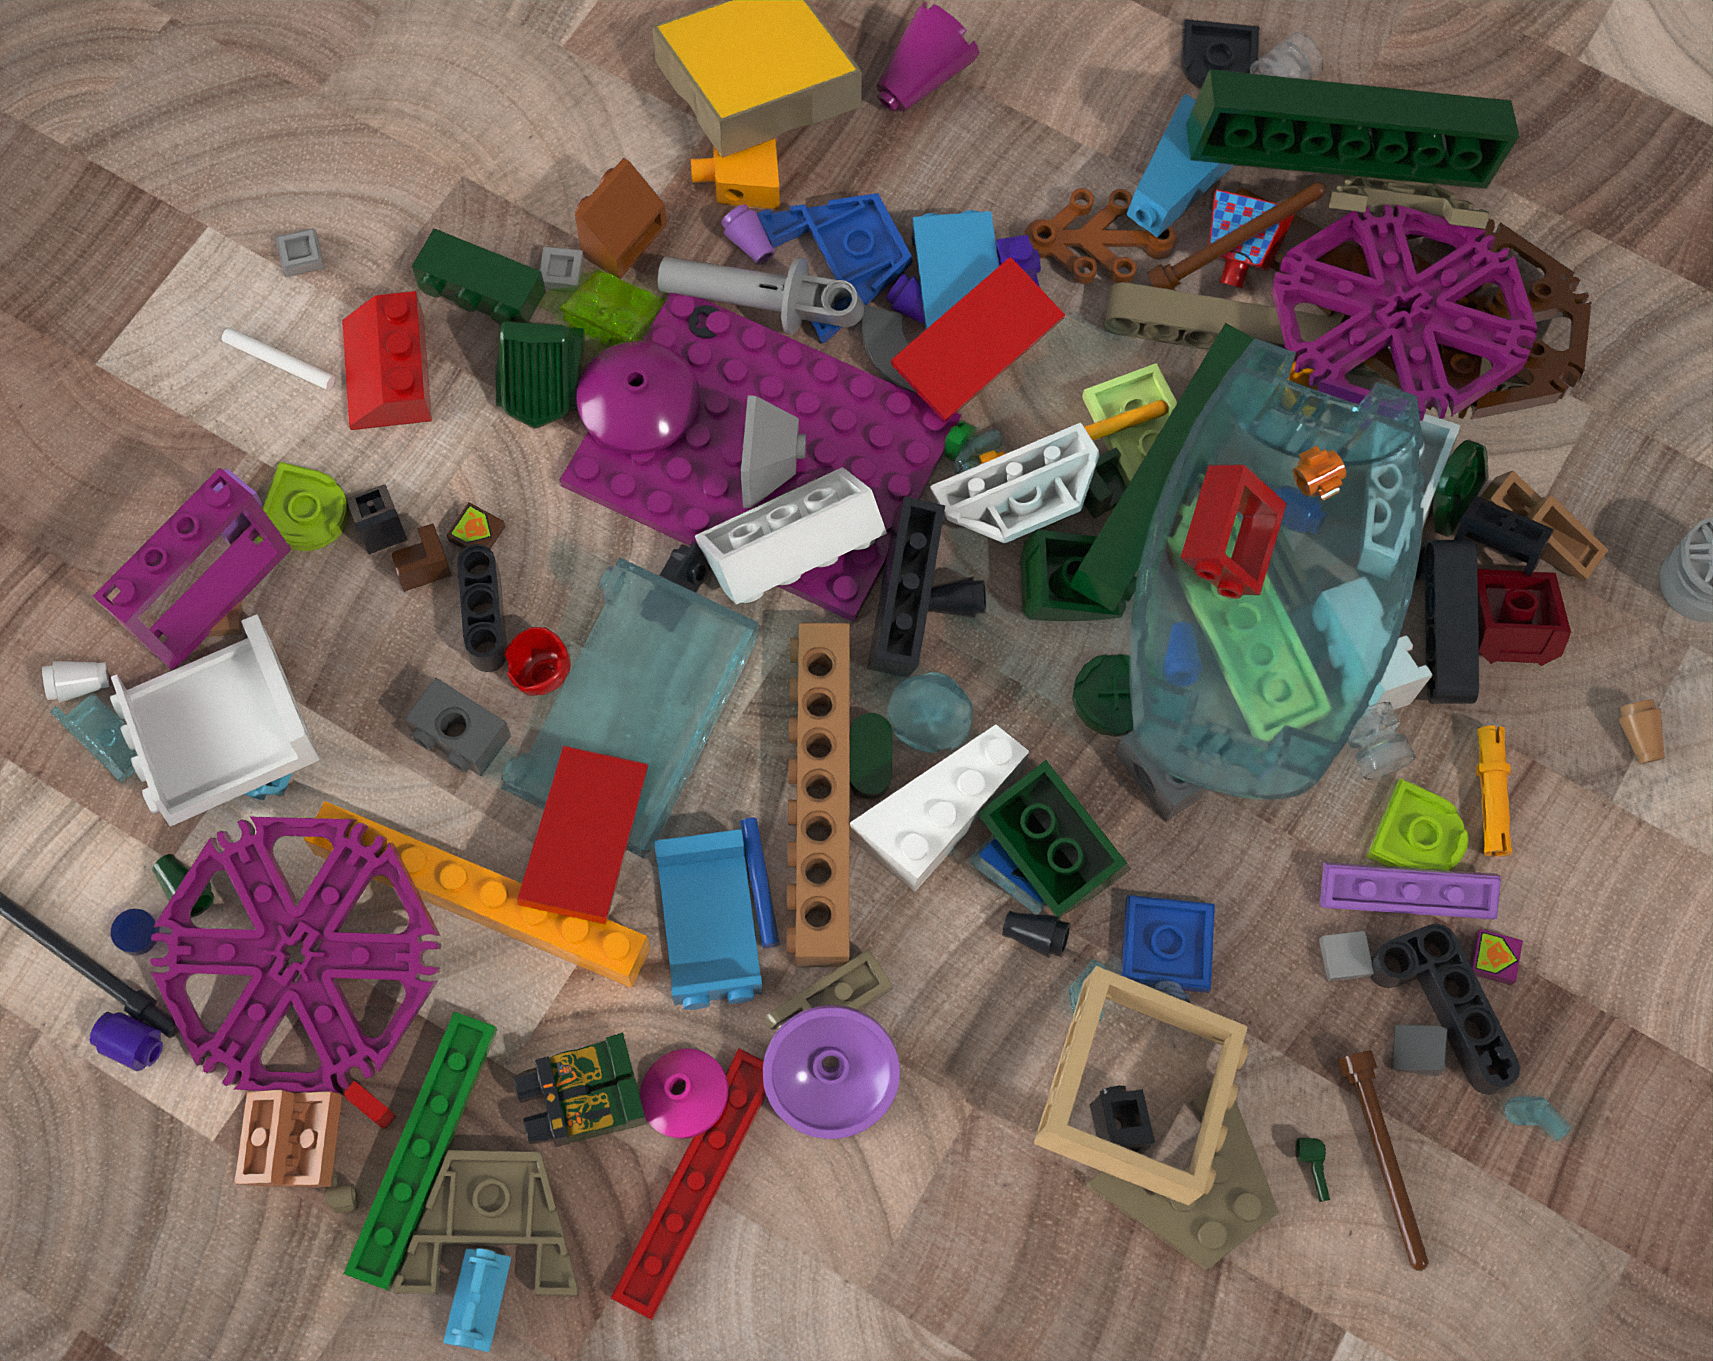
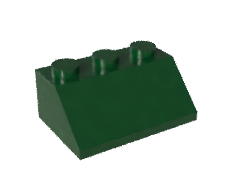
(1053, 840)

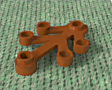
(1095, 239)

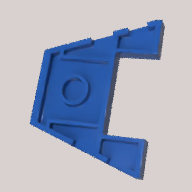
(854, 241)

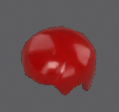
(537, 661)

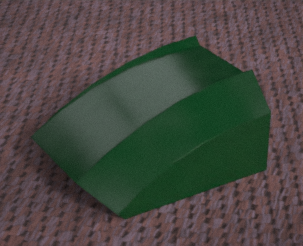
(1047, 570)

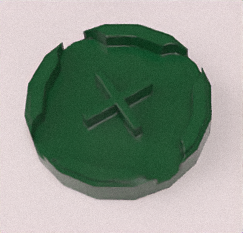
(1103, 695)

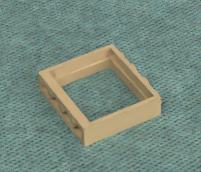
(1111, 1158)

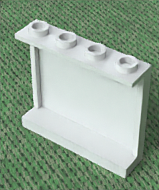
(214, 727)

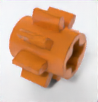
(1319, 473)

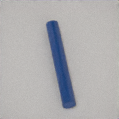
(759, 883)

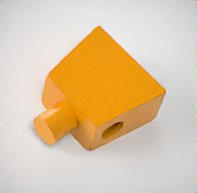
(742, 177)

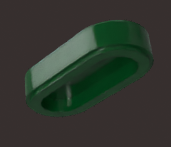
(870, 755)

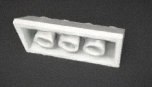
(792, 535)

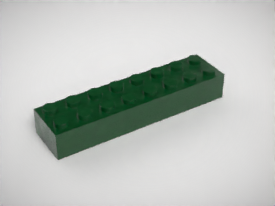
(1350, 129)

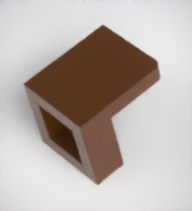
(421, 562)

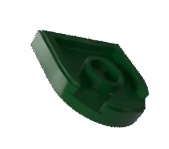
(1459, 484)

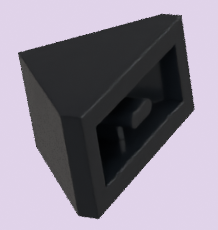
(376, 519)

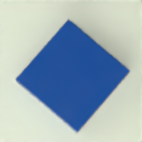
(1168, 942)

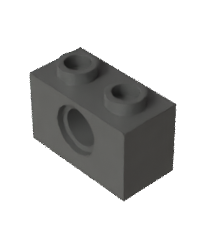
(444, 707)
(1164, 791)

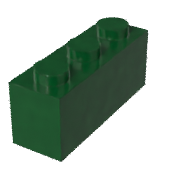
(478, 278)

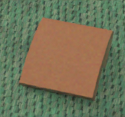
(288, 1139)

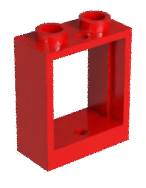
(1221, 496)

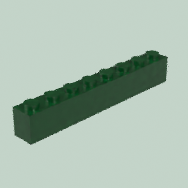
(1116, 553)

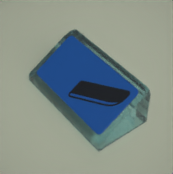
(1001, 869)

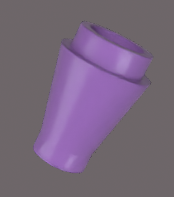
(747, 232)

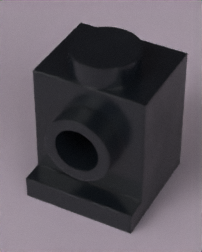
(1130, 1111)

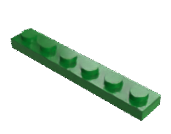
(420, 1152)

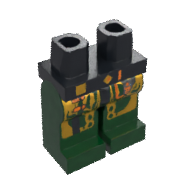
(584, 1093)

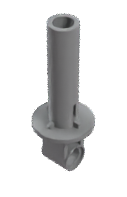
(794, 295)

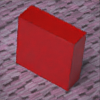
(369, 1105)

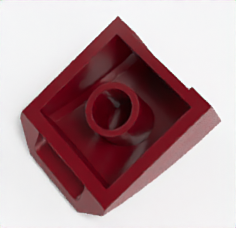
(1521, 617)

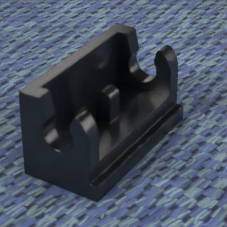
(1505, 532)

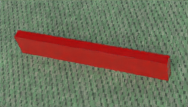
(691, 1192)

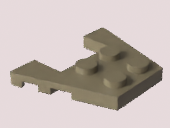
(1424, 197)
(490, 1202)
(1215, 1221)

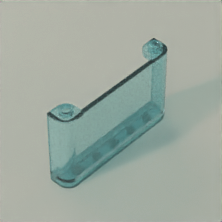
(642, 692)

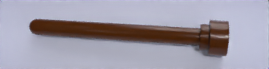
(1170, 276)
(1360, 1072)

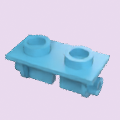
(477, 1299)

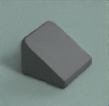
(1419, 1049)

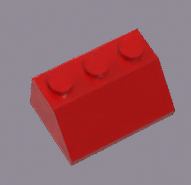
(386, 362)

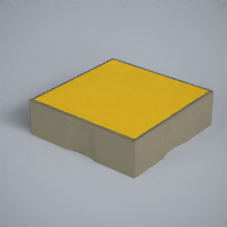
(756, 69)

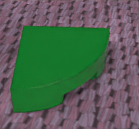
(956, 438)

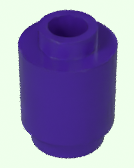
(126, 1040)

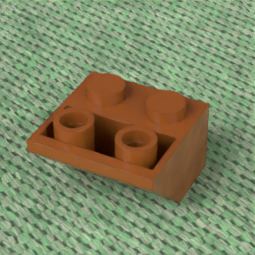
(619, 219)

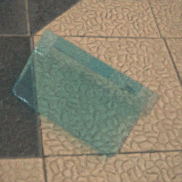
(100, 734)

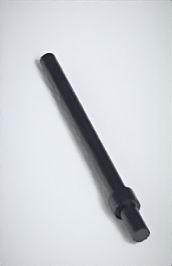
(136, 1003)

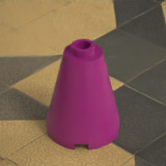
(925, 58)

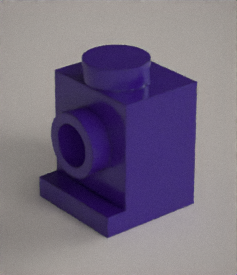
(1022, 253)

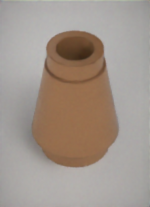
(1643, 730)

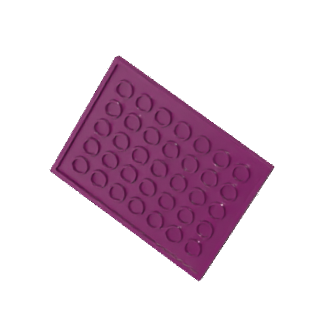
(849, 422)

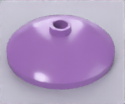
(836, 1098)

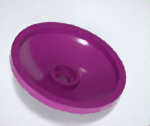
(641, 416)

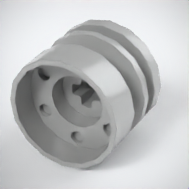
(1688, 574)

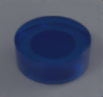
(133, 931)

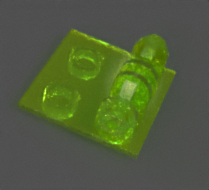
(611, 308)

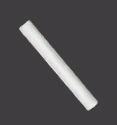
(278, 358)

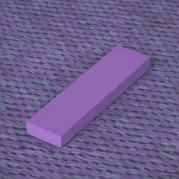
(1410, 890)

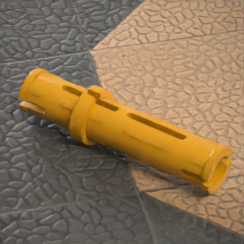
(1494, 789)

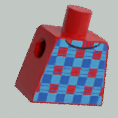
(1233, 211)

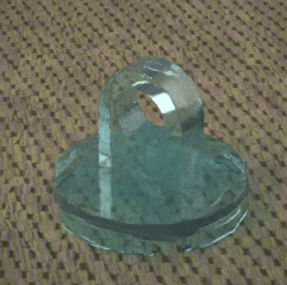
(931, 712)

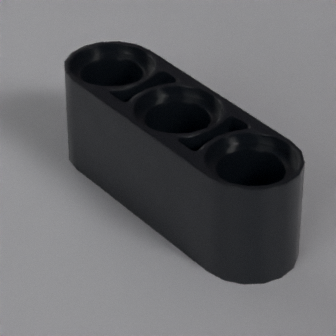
(476, 590)

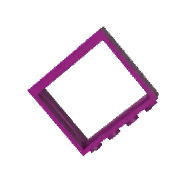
(174, 550)

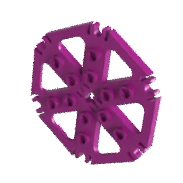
(1394, 283)
(263, 954)

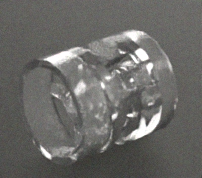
(1291, 58)
(1379, 744)

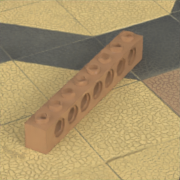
(828, 646)

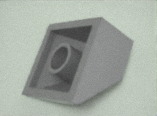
(769, 450)

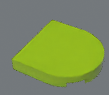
(306, 507)
(1419, 831)

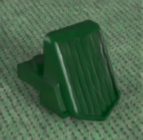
(538, 371)

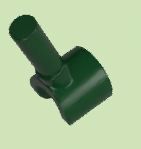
(1314, 1152)

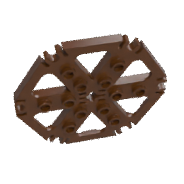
(1545, 366)

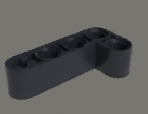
(1450, 619)
(1450, 1010)

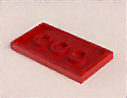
(977, 339)
(583, 835)

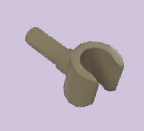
(341, 1197)

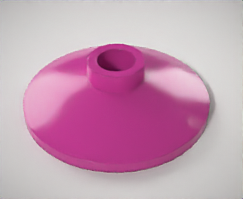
(697, 1106)

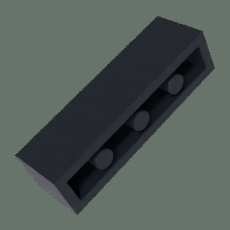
(906, 587)

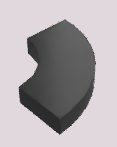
(883, 341)

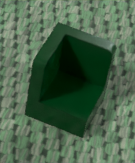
(1106, 484)

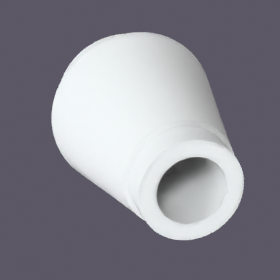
(73, 679)

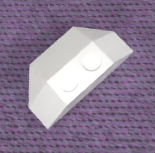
(1022, 487)

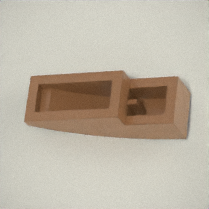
(1570, 545)

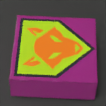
(1496, 956)

